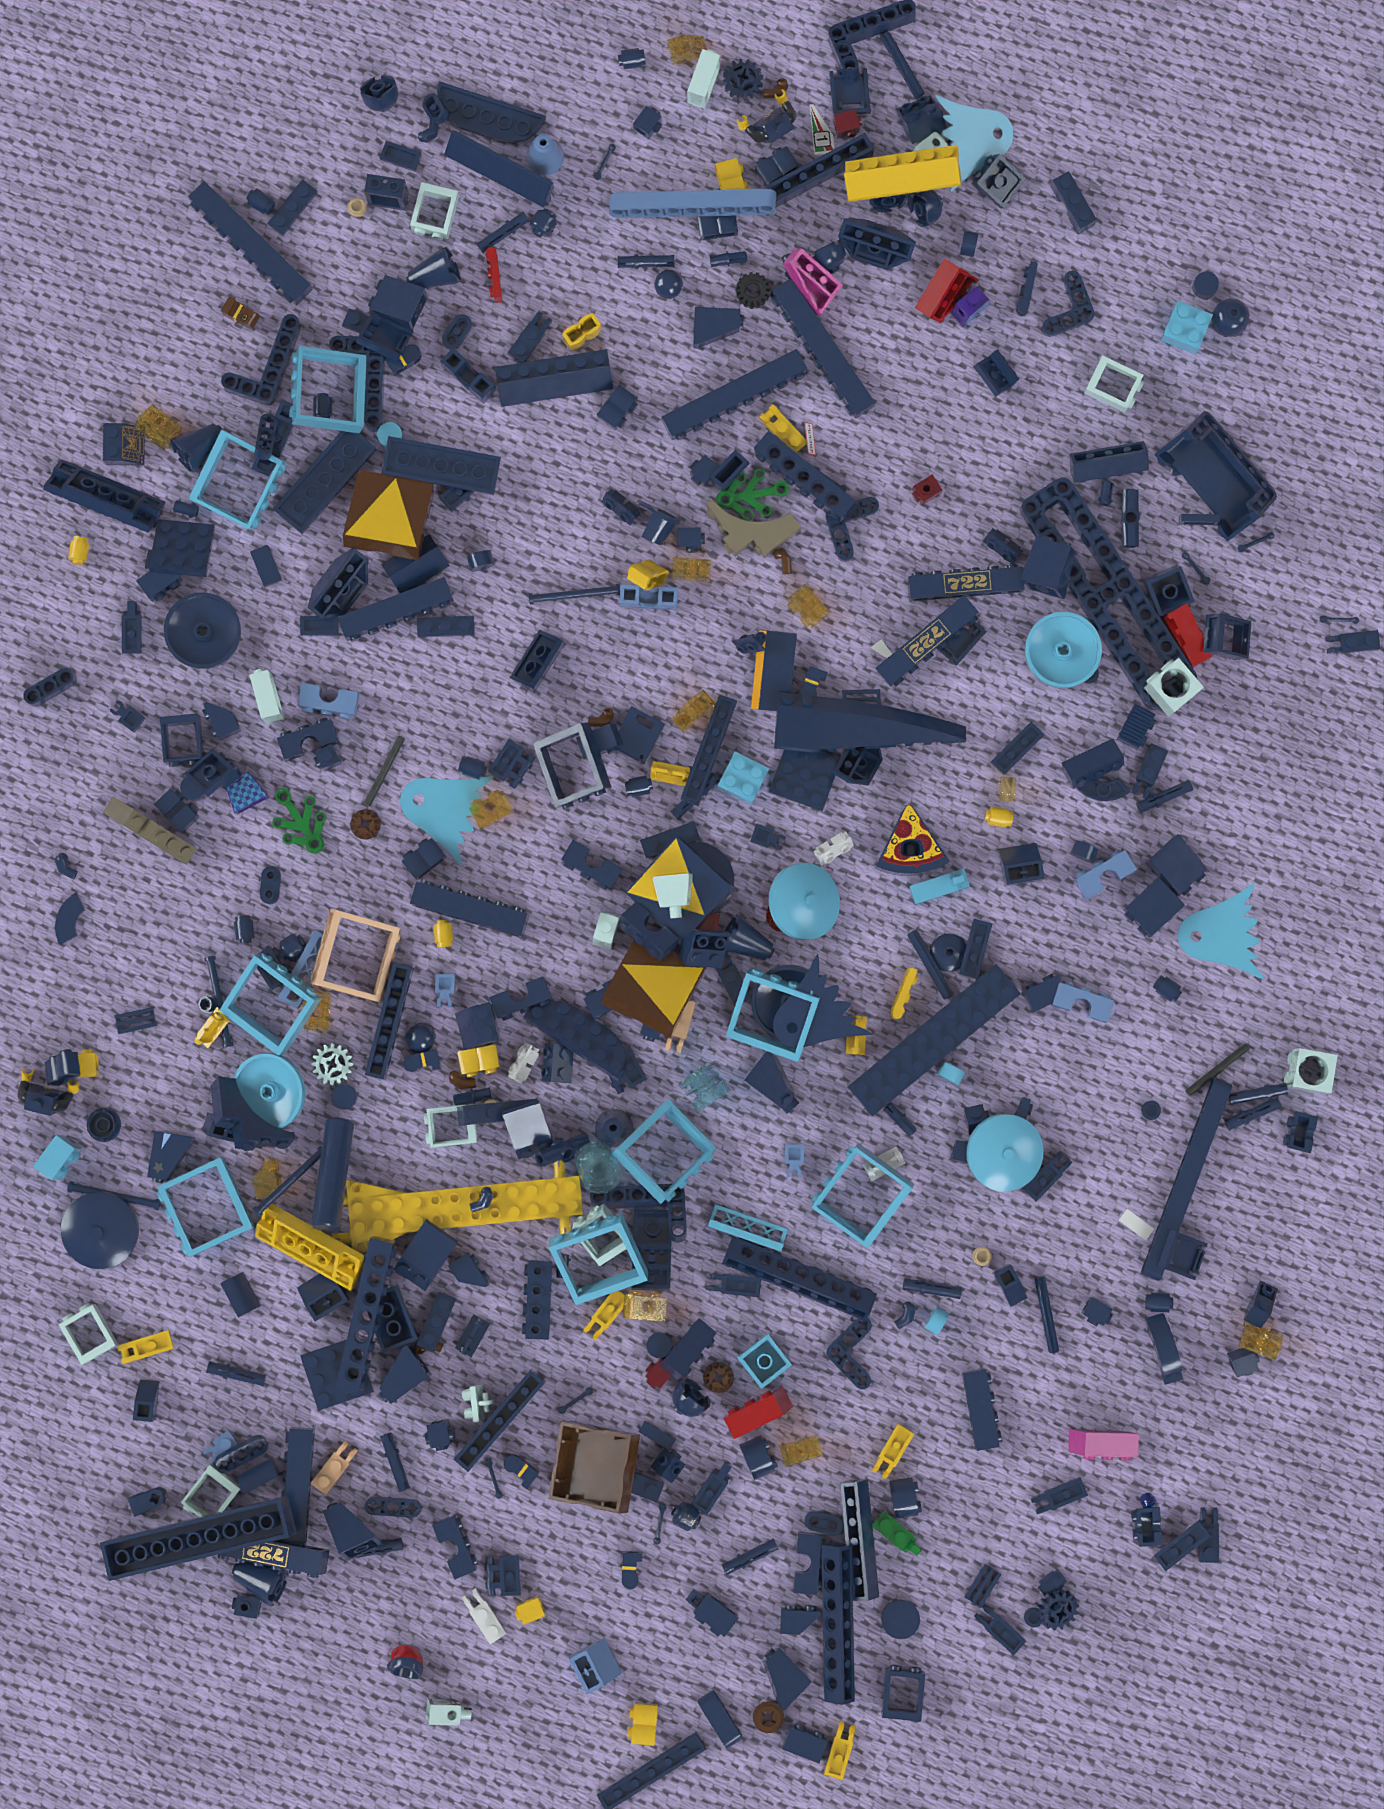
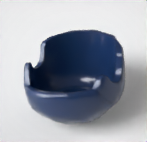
(668, 284)
(420, 1037)

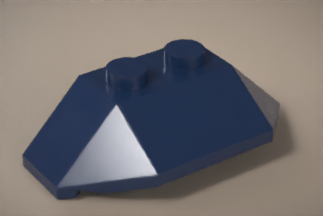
(875, 243)
(340, 585)
(858, 765)

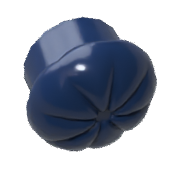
(103, 1124)

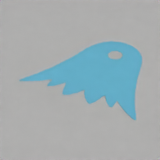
(974, 134)
(443, 808)
(1223, 934)

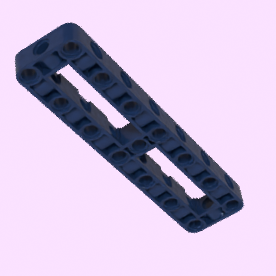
(1114, 570)

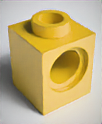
(88, 1063)
(530, 1610)

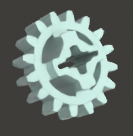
(329, 1072)

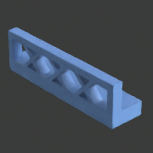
(302, 967)

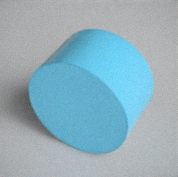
(388, 429)
(950, 1073)
(936, 1320)

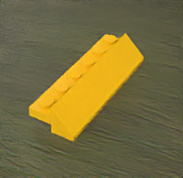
(902, 173)
(310, 1246)

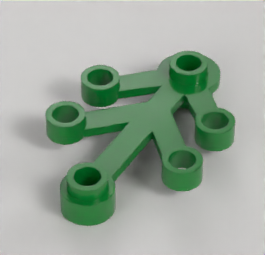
(749, 495)
(300, 823)

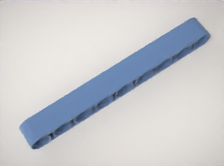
(692, 203)

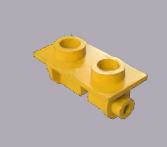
(669, 773)
(211, 1028)
(856, 1044)

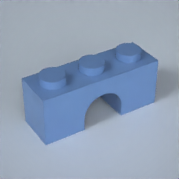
(661, 598)
(345, 703)
(1119, 865)
(1099, 1005)

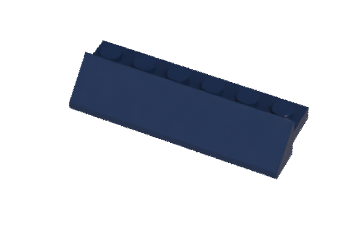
(499, 169)
(554, 378)
(104, 496)

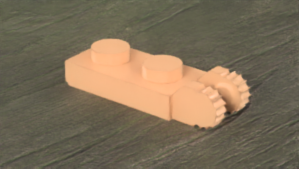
(682, 1028)
(333, 1469)

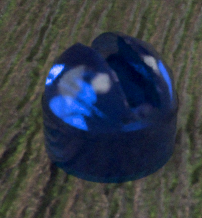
(1147, 1500)

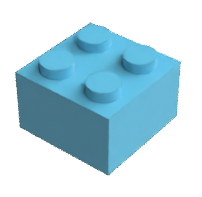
(1186, 327)
(743, 778)
(57, 1158)
(764, 1360)

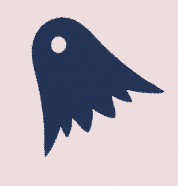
(828, 1018)

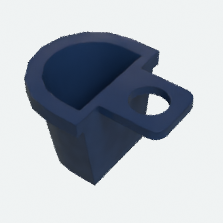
(659, 524)

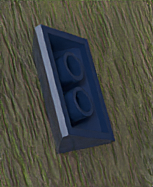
(411, 573)
(537, 660)
(395, 1322)

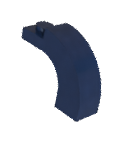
(1165, 1348)

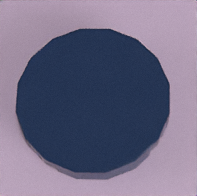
(900, 1619)

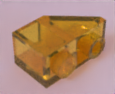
(685, 48)
(693, 711)
(266, 1179)

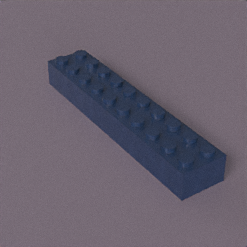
(933, 1040)
(198, 1538)

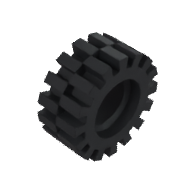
(753, 279)

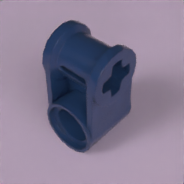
(145, 1502)

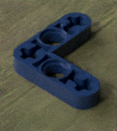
(1078, 307)
(837, 525)
(845, 1348)

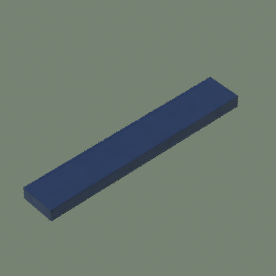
(708, 750)
(651, 1771)

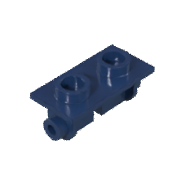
(614, 501)
(1008, 551)
(750, 643)
(472, 1335)

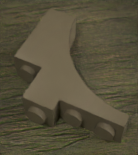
(742, 533)
(149, 830)

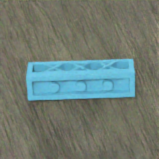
(744, 1234)

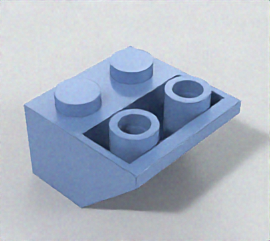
(595, 1666)

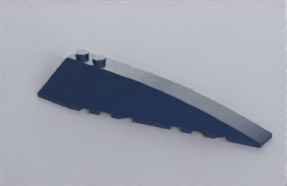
(831, 723)

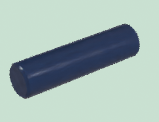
(332, 1174)

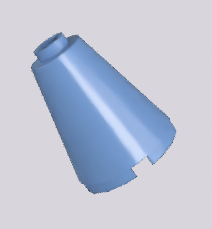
(545, 155)

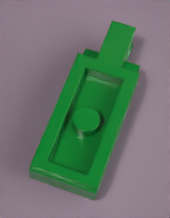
(896, 1533)

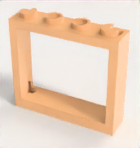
(326, 948)

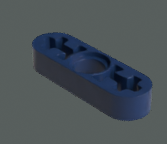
(262, 429)
(240, 1461)
(407, 1513)

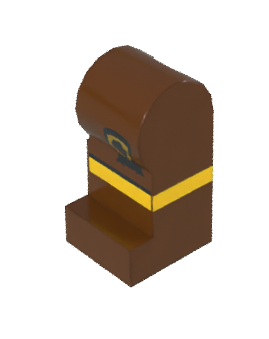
(240, 313)

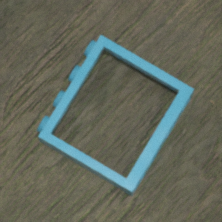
(334, 357)
(209, 469)
(253, 1027)
(763, 1042)
(688, 1129)
(234, 1195)
(865, 1239)
(607, 1285)

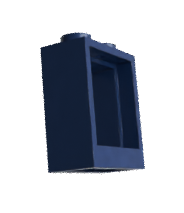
(386, 195)
(1215, 636)
(177, 720)
(903, 1714)

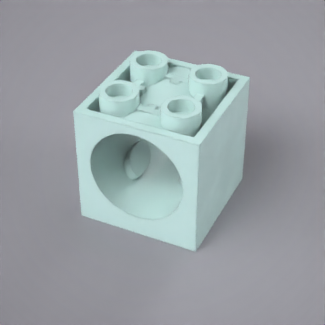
(1190, 688)
(1326, 1062)

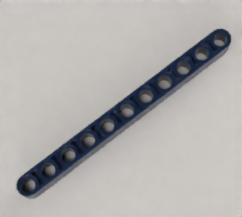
(1187, 1174)

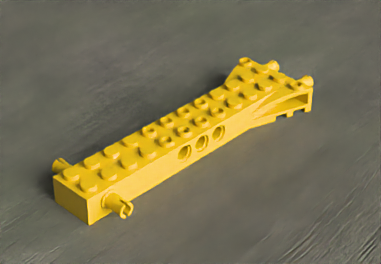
(395, 1213)

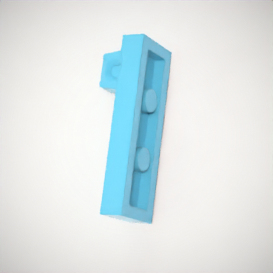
(939, 886)

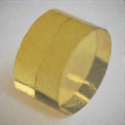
(1007, 789)

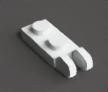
(485, 1618)

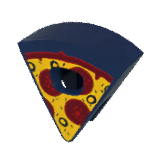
(911, 848)

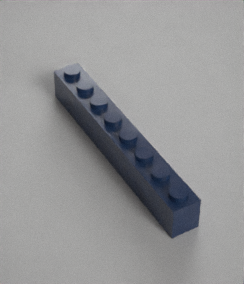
(250, 243)
(823, 349)
(734, 394)

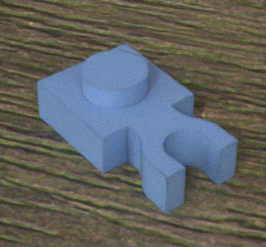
(444, 986)
(794, 1156)
(222, 1444)

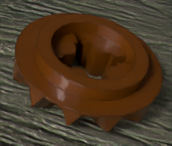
(374, 826)
(709, 1375)
(768, 1726)

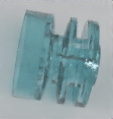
(704, 1087)
(598, 1167)

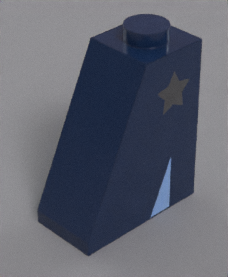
(167, 1154)

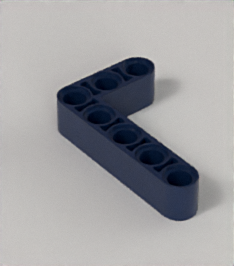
(866, 31)
(271, 367)
(371, 375)
(647, 1201)

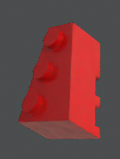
(944, 290)
(1187, 634)
(758, 1412)

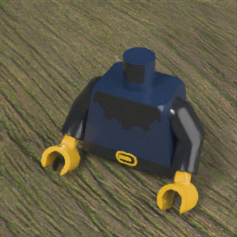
(773, 125)
(42, 1098)

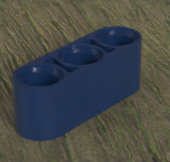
(59, 687)
(720, 1719)

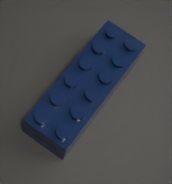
(469, 909)

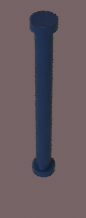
(574, 594)
(217, 994)
(288, 1182)
(128, 1198)

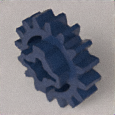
(735, 77)
(1057, 1609)

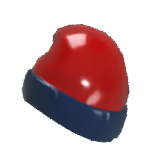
(406, 1662)

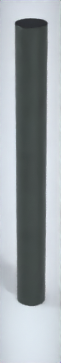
(384, 770)
(1217, 1069)

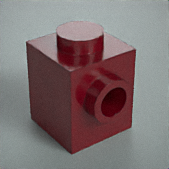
(847, 124)
(926, 490)
(656, 1375)

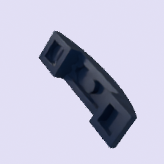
(283, 431)

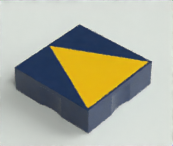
(707, 891)

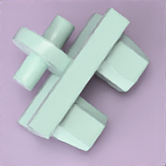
(479, 1402)

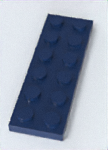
(441, 465)
(324, 480)

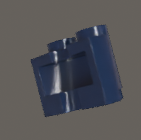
(1300, 1131)
(757, 1457)
(904, 1497)
(1147, 1525)

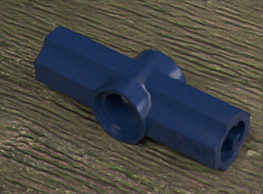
(1130, 506)
(561, 1150)

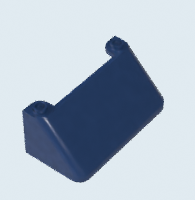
(1219, 474)

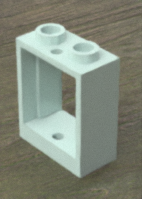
(703, 78)
(439, 193)
(1106, 398)
(266, 696)
(431, 1136)
(610, 1250)
(110, 1343)
(223, 1479)

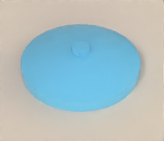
(1063, 650)
(804, 901)
(272, 1088)
(1004, 1152)

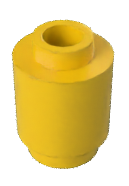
(78, 550)
(999, 817)
(443, 934)

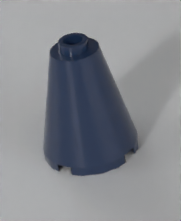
(435, 271)
(195, 445)
(747, 940)
(621, 1120)
(261, 1581)

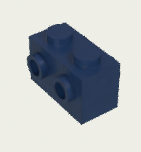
(439, 1434)

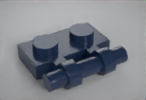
(507, 759)
(631, 1074)
(509, 1575)

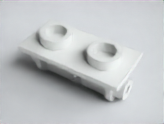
(841, 844)
(518, 1070)
(891, 1157)

